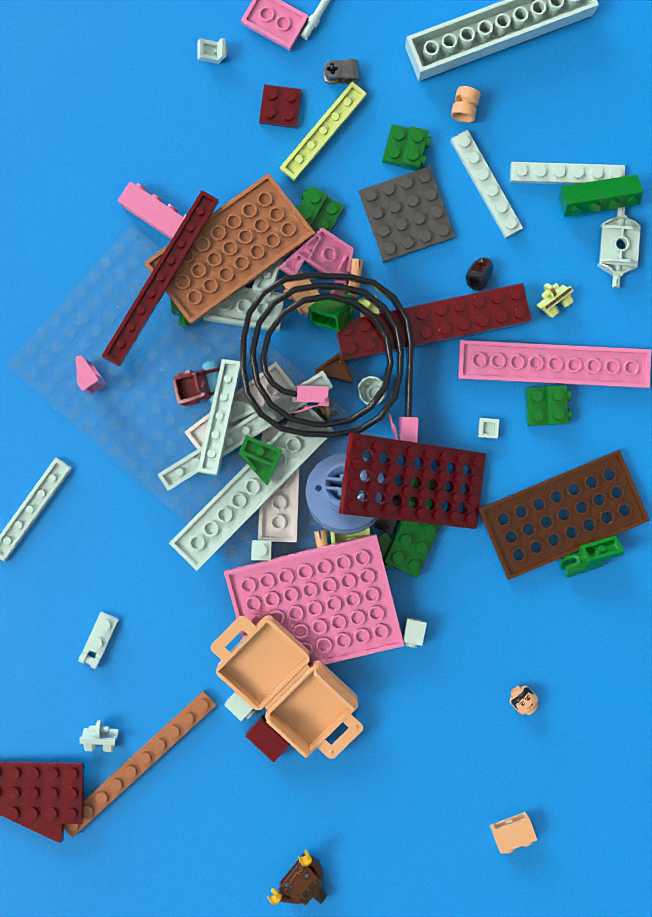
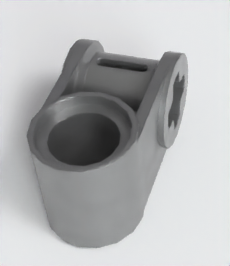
(343, 71)

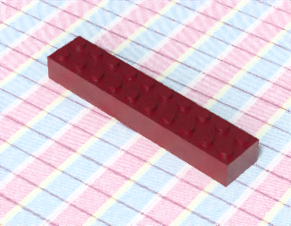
(439, 322)

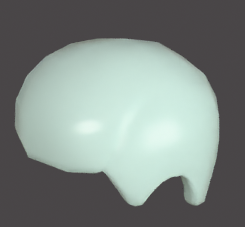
(368, 388)

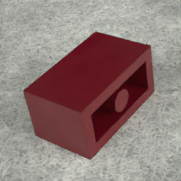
(266, 739)

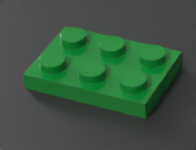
(411, 546)

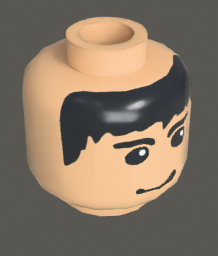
(524, 700)

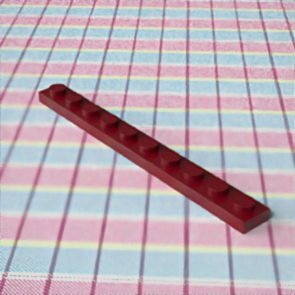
(160, 278)

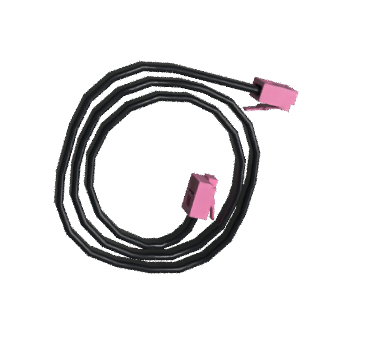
(406, 425)

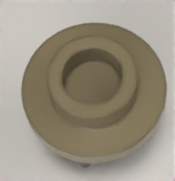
(325, 411)

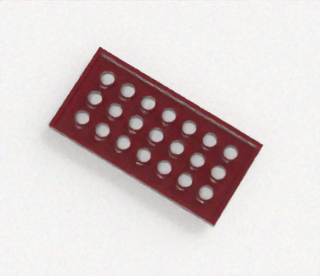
(407, 471)

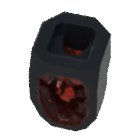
(479, 274)

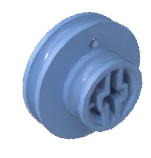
(325, 504)

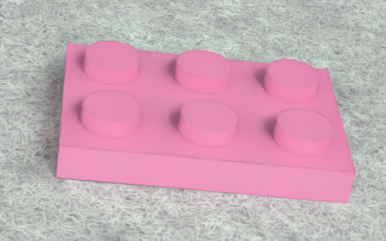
(275, 21)

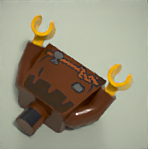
(301, 882)

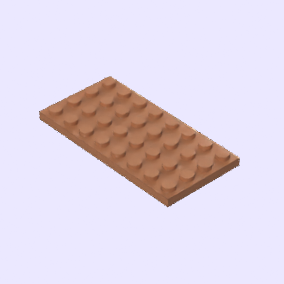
(236, 248)

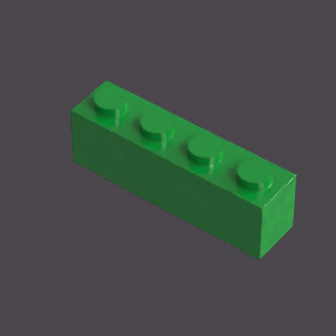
(601, 195)

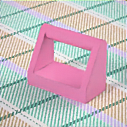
(87, 376)

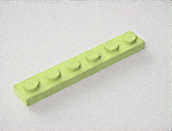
(323, 131)

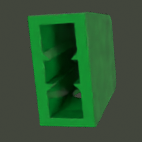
(331, 314)

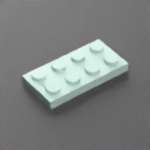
(235, 307)

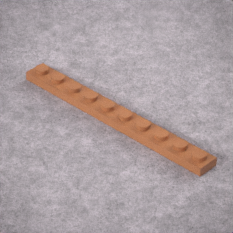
(143, 759)

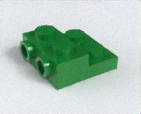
(406, 147)
(319, 209)
(547, 405)

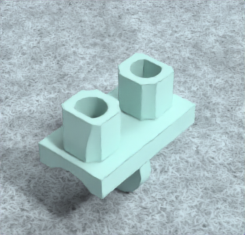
(99, 735)

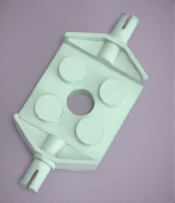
(616, 260)

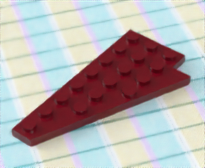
(42, 795)

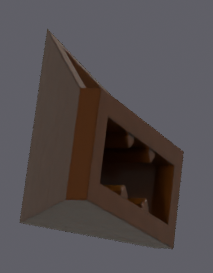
(336, 369)

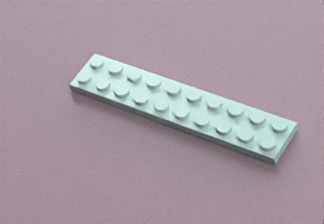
(244, 495)

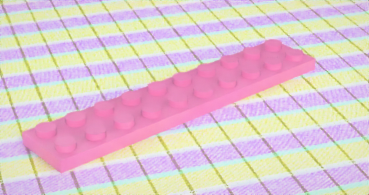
(554, 364)

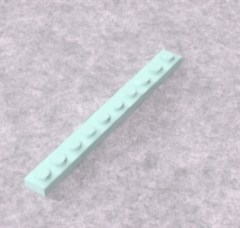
(250, 426)

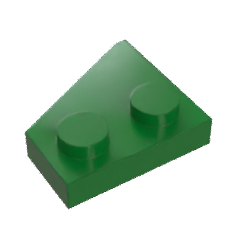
(260, 457)

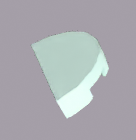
(240, 411)

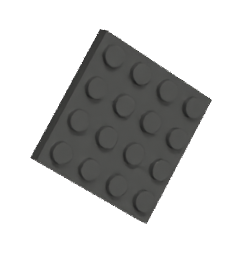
(406, 214)

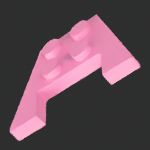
(323, 253)

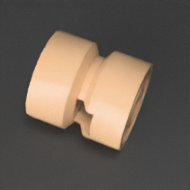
(465, 102)

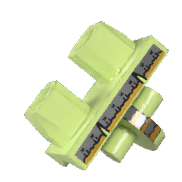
(552, 296)

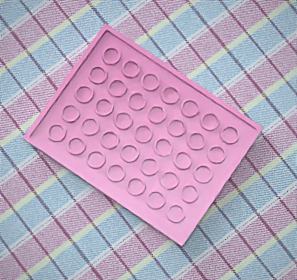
(325, 596)

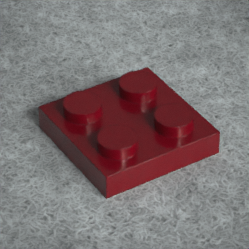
(280, 106)

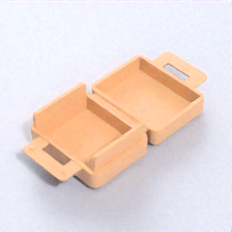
(299, 699)

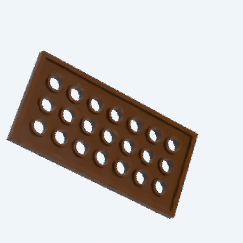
(565, 545)

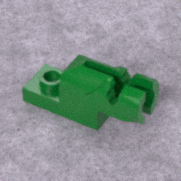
(591, 556)

